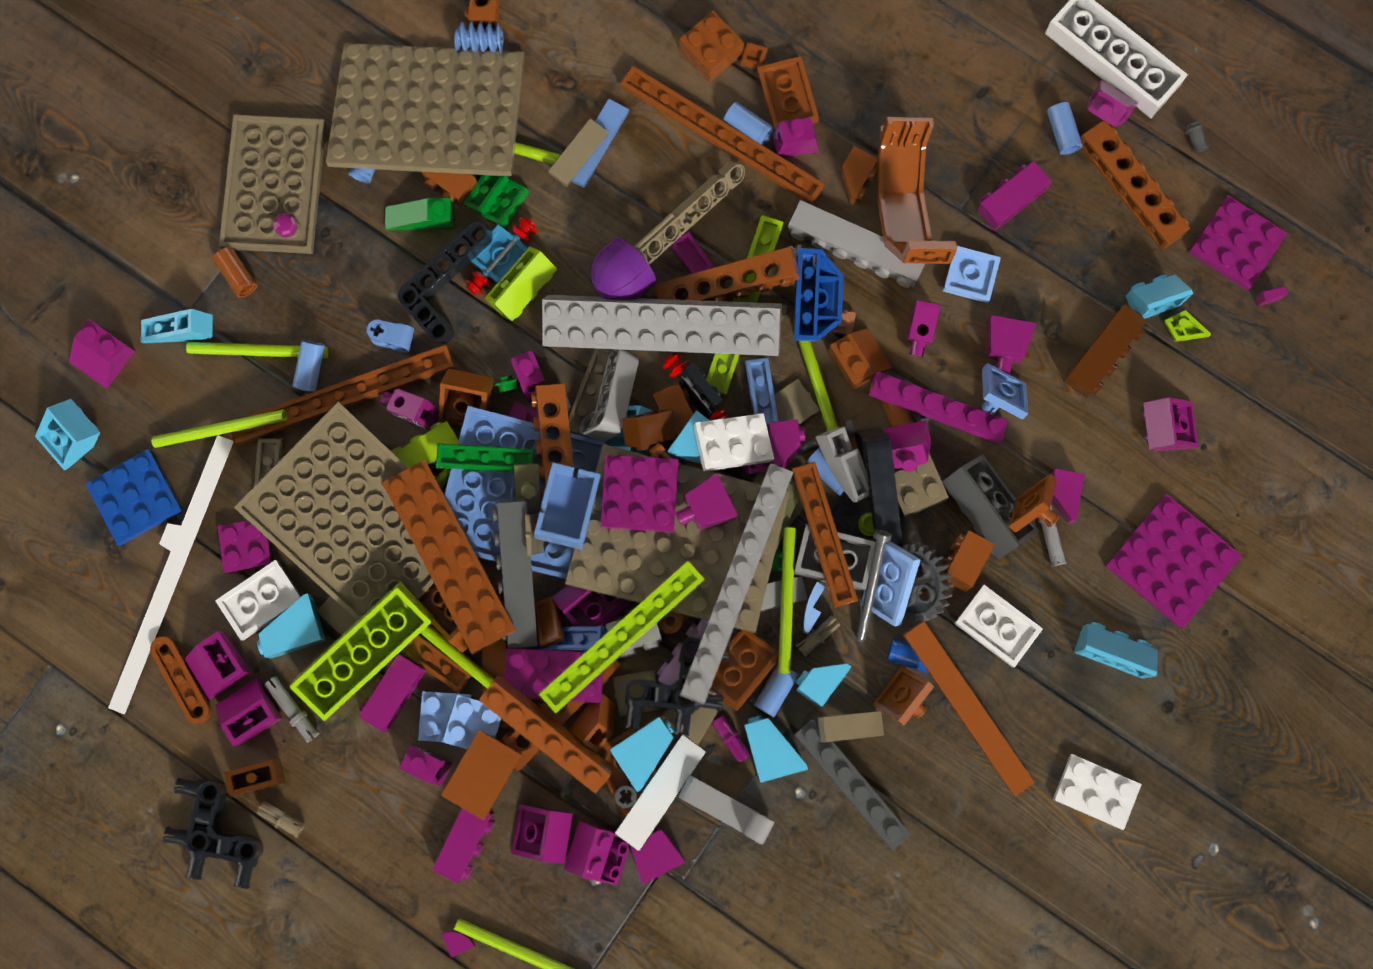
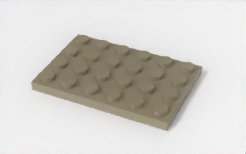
(272, 173)

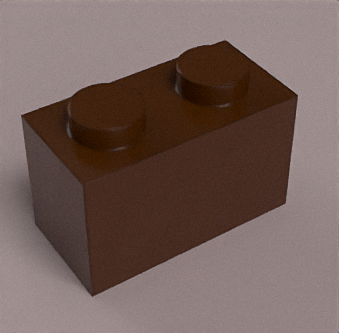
(649, 429)
(255, 777)

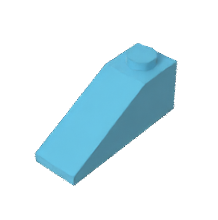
(177, 327)

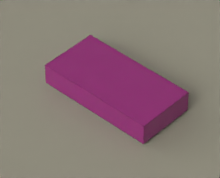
(691, 254)

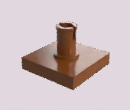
(1034, 504)
(904, 696)

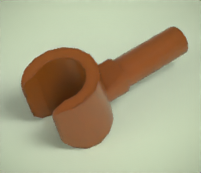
(658, 451)

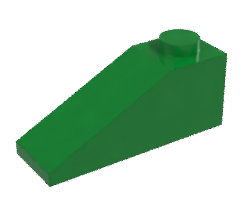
(421, 215)

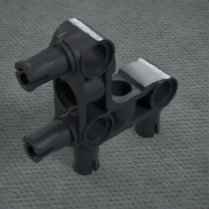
(668, 695)
(205, 822)

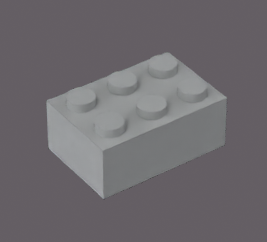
(857, 553)

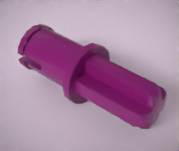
(730, 738)

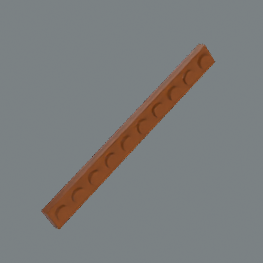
(722, 135)
(351, 392)

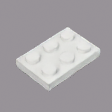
(733, 442)
(258, 600)
(998, 626)
(1097, 792)

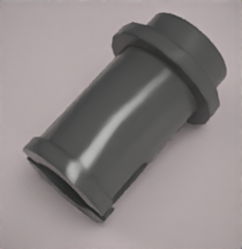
(1197, 136)

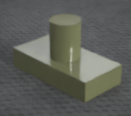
(528, 485)

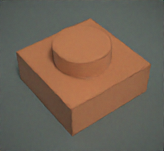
(846, 325)

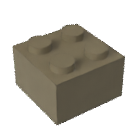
(919, 489)

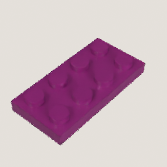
(536, 669)

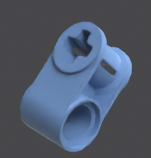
(394, 335)

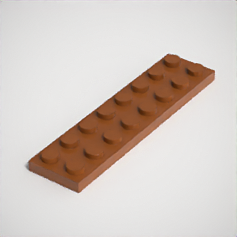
(448, 557)

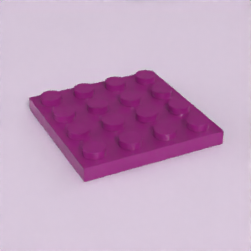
(1173, 561)

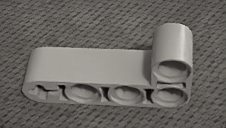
(613, 397)
(726, 809)

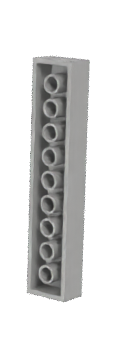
(662, 325)

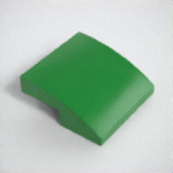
(496, 199)

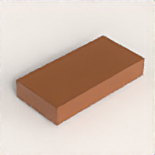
(548, 622)

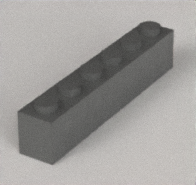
(516, 571)
(853, 786)

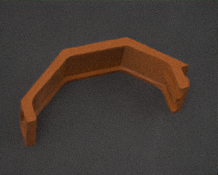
(902, 192)

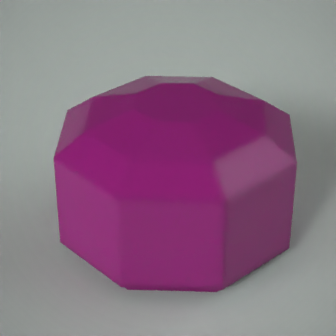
(285, 225)

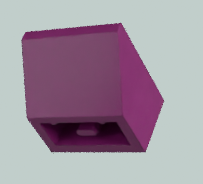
(216, 664)
(247, 713)
(597, 854)

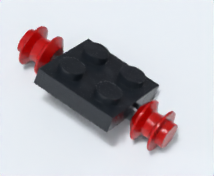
(701, 393)

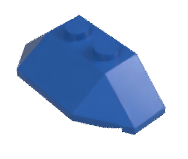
(817, 296)

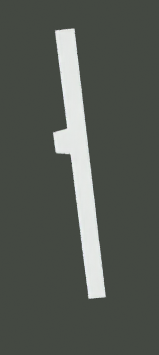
(179, 541)

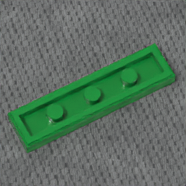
(481, 457)

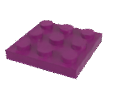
(1237, 243)
(639, 493)

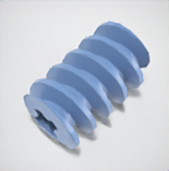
(479, 38)

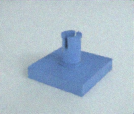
(1003, 392)

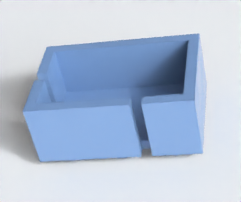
(567, 506)

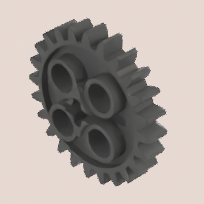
(921, 605)

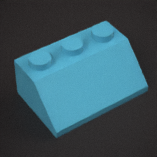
(1117, 650)

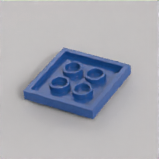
(134, 497)

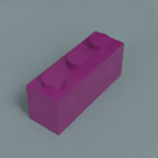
(1013, 195)
(391, 692)
(462, 846)

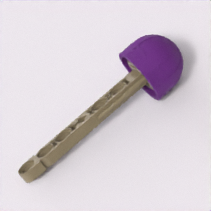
(624, 269)

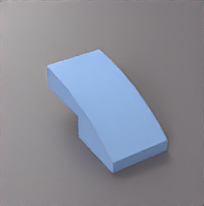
(811, 613)

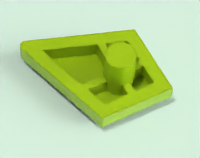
(1185, 327)

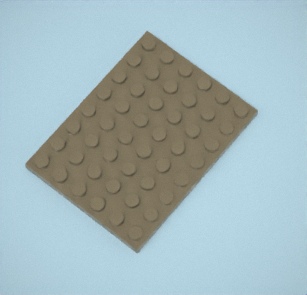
(426, 109)
(335, 517)
(638, 562)

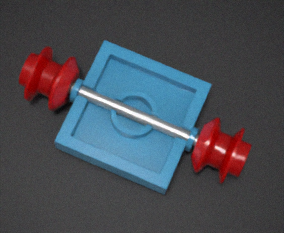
(500, 255)

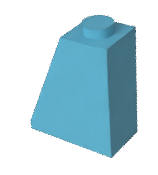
(685, 444)
(293, 629)
(643, 751)
(771, 751)

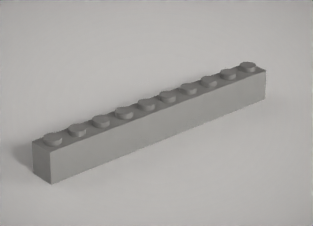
(736, 584)

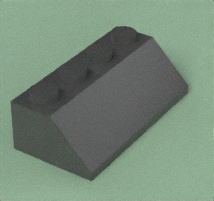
(987, 505)

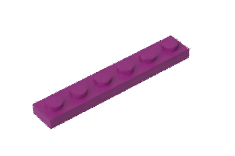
(938, 407)

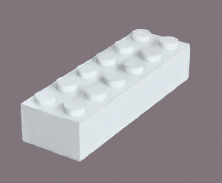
(1116, 54)

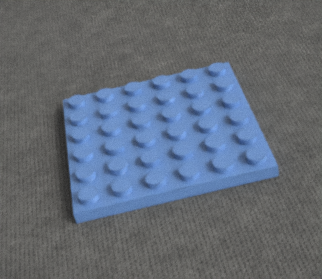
(476, 492)

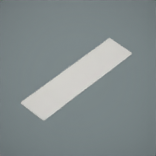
(660, 792)

